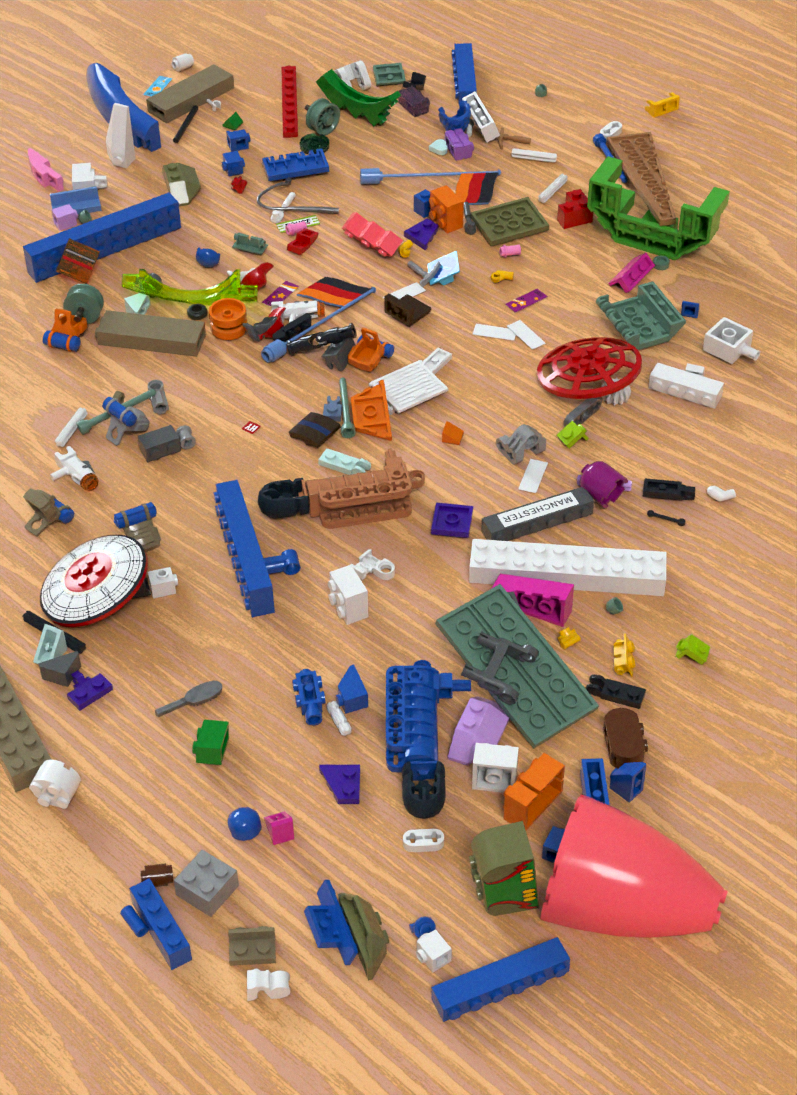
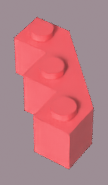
(371, 235)

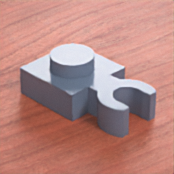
(333, 409)

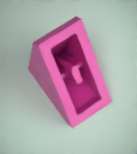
(280, 827)

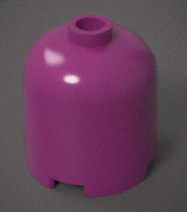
(602, 482)

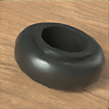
(197, 311)

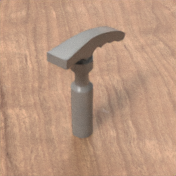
(426, 276)

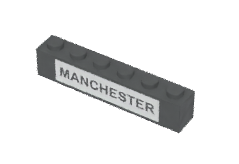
(538, 515)

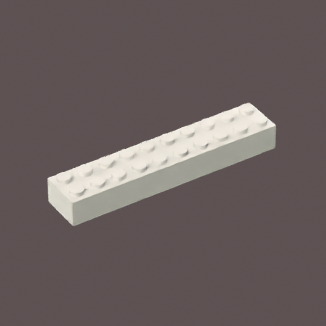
(585, 567)

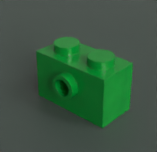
(211, 742)

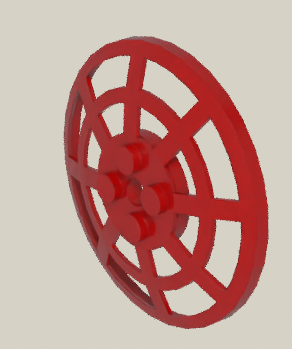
(589, 361)

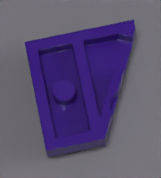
(422, 233)
(343, 782)

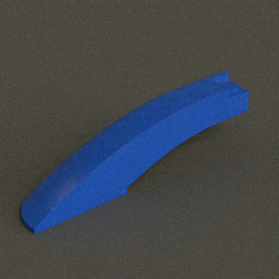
(106, 91)

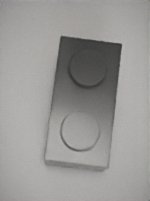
(159, 443)

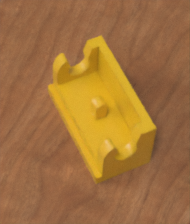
(663, 106)

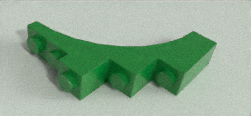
(359, 104)

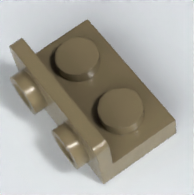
(252, 946)

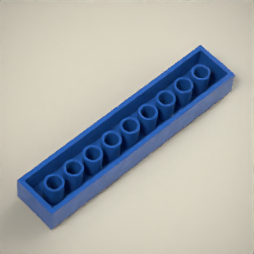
(106, 234)

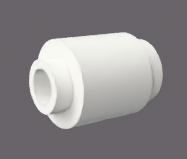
(182, 62)

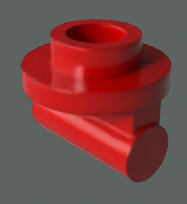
(238, 184)

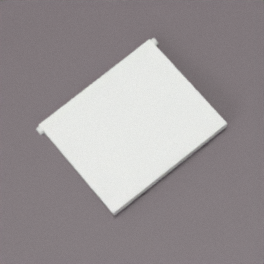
(410, 386)

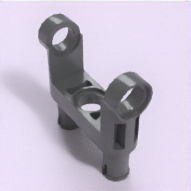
(486, 678)

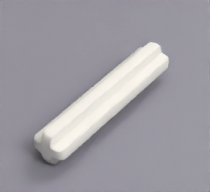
(534, 155)
(552, 188)
(70, 427)

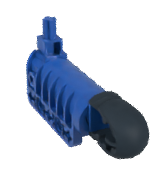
(417, 747)

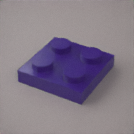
(452, 520)

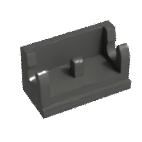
(338, 354)

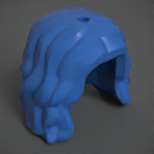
(458, 121)

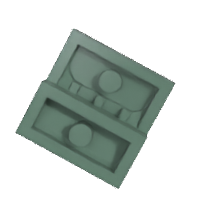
(388, 74)

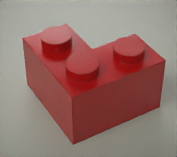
(574, 210)

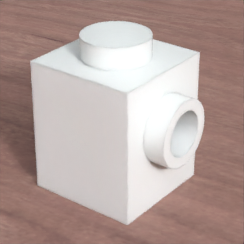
(162, 582)
(433, 950)

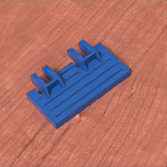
(295, 165)

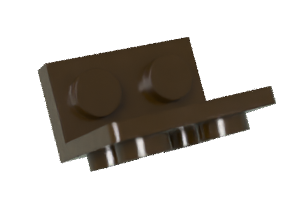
(405, 309)

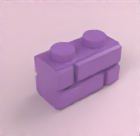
(459, 144)

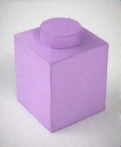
(64, 217)

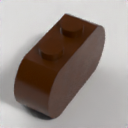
(624, 737)

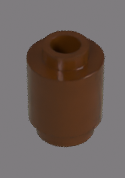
(159, 874)

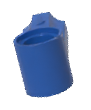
(286, 562)

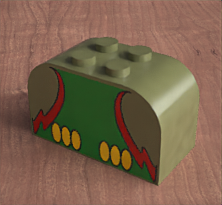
(504, 869)

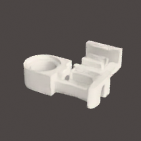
(374, 565)

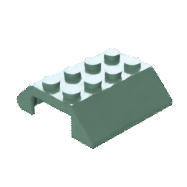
(644, 318)

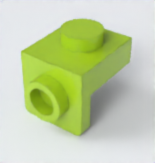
(572, 433)
(693, 648)

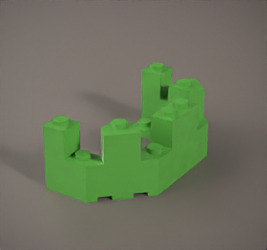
(613, 203)

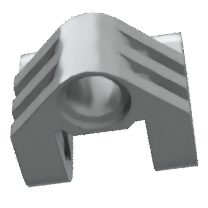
(523, 438)

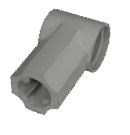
(158, 401)

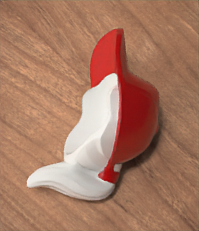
(255, 276)

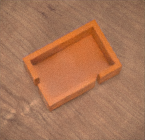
(534, 791)

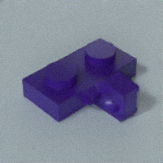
(88, 689)

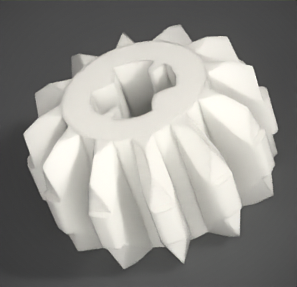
(619, 396)

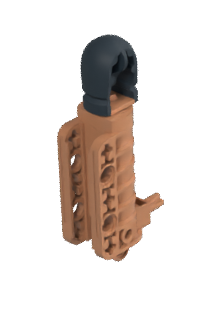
(345, 495)

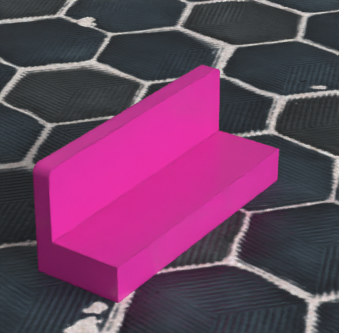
(633, 272)

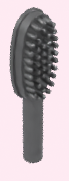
(195, 696)

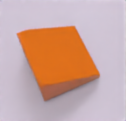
(452, 434)

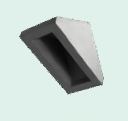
(60, 668)

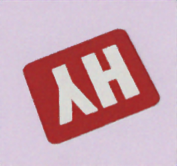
(251, 427)

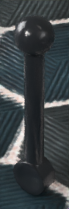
(681, 522)

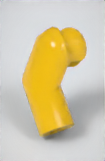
(403, 249)
(501, 275)

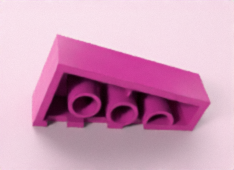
(540, 598)

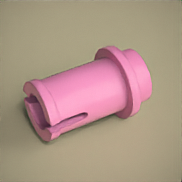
(291, 229)
(510, 250)

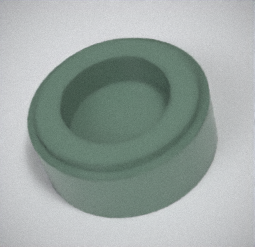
(661, 262)

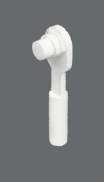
(277, 216)

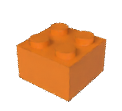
(446, 209)

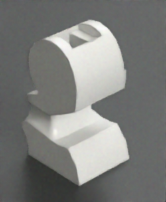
(273, 984)

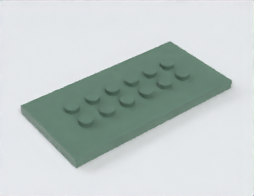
(547, 688)

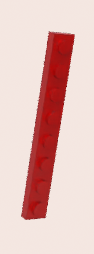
(289, 102)

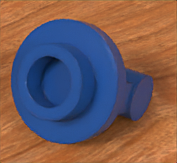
(422, 926)

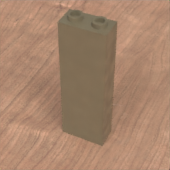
(189, 92)
(151, 333)

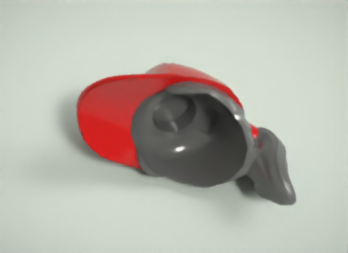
(267, 326)

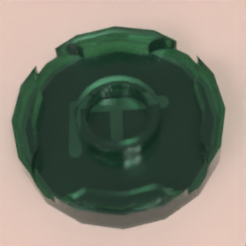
(314, 142)

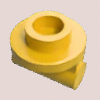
(568, 637)

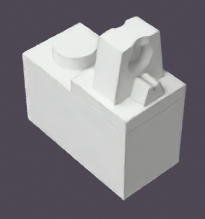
(84, 177)

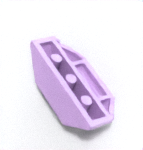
(480, 723)

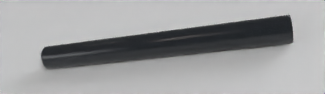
(185, 124)

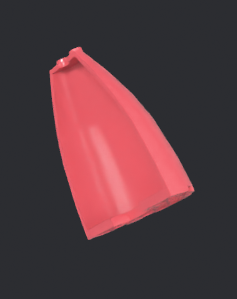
(627, 879)

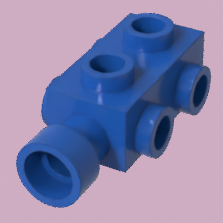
(309, 695)

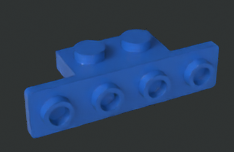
(329, 924)

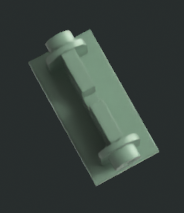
(254, 245)

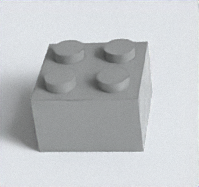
(206, 883)

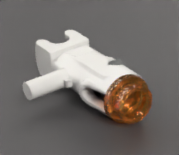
(298, 308)
(80, 471)

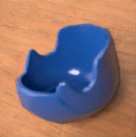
(207, 257)
(244, 823)

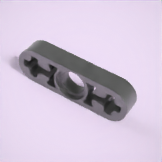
(583, 411)

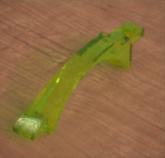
(229, 288)

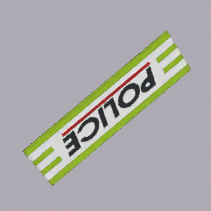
(310, 221)

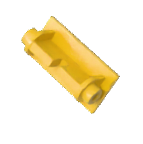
(626, 661)

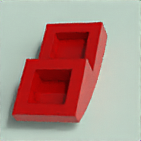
(303, 241)

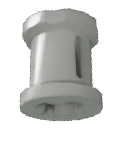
(187, 441)

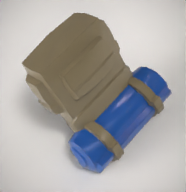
(46, 508)
(139, 525)

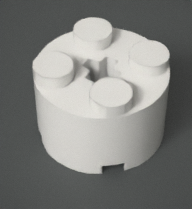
(55, 784)

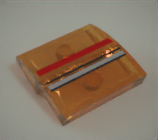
(77, 261)

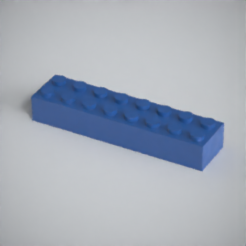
(244, 548)

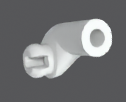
(719, 494)

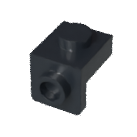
(417, 81)

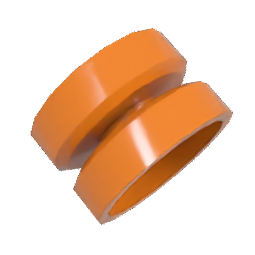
(227, 318)

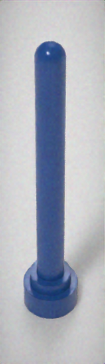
(600, 141)

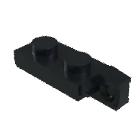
(667, 489)

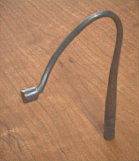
(330, 210)

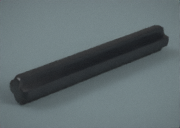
(38, 622)

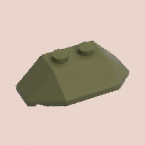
(181, 182)
(365, 931)

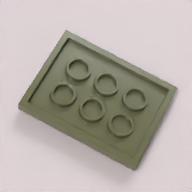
(509, 221)

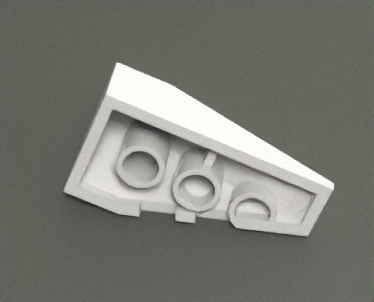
(119, 137)

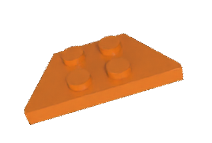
(371, 412)

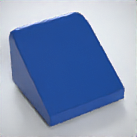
(690, 309)

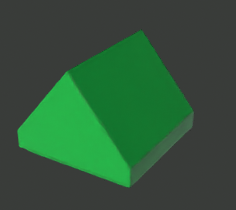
(233, 122)

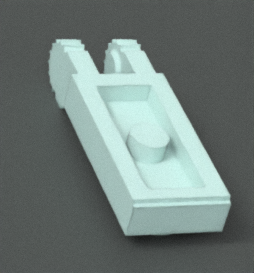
(343, 463)

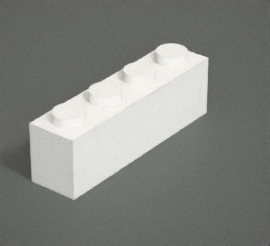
(481, 117)
(686, 385)

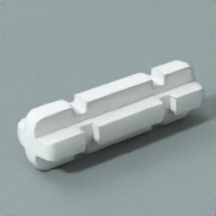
(339, 718)

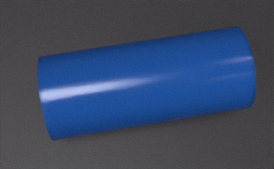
(134, 921)

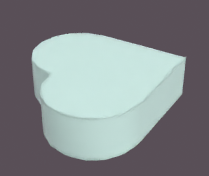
(438, 147)

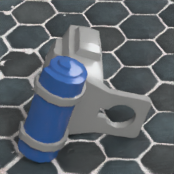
(124, 418)

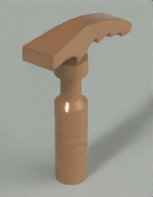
(515, 138)

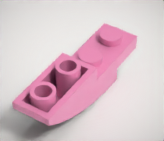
(43, 172)

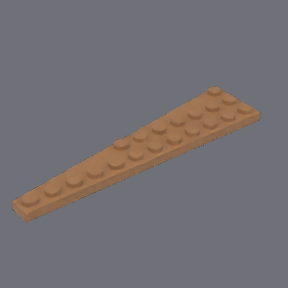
(645, 173)

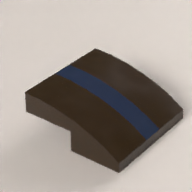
(314, 429)

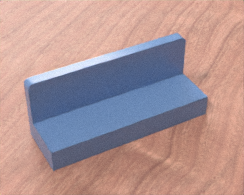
(78, 199)

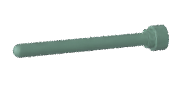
(85, 425)
(347, 428)

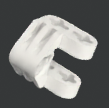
(355, 70)

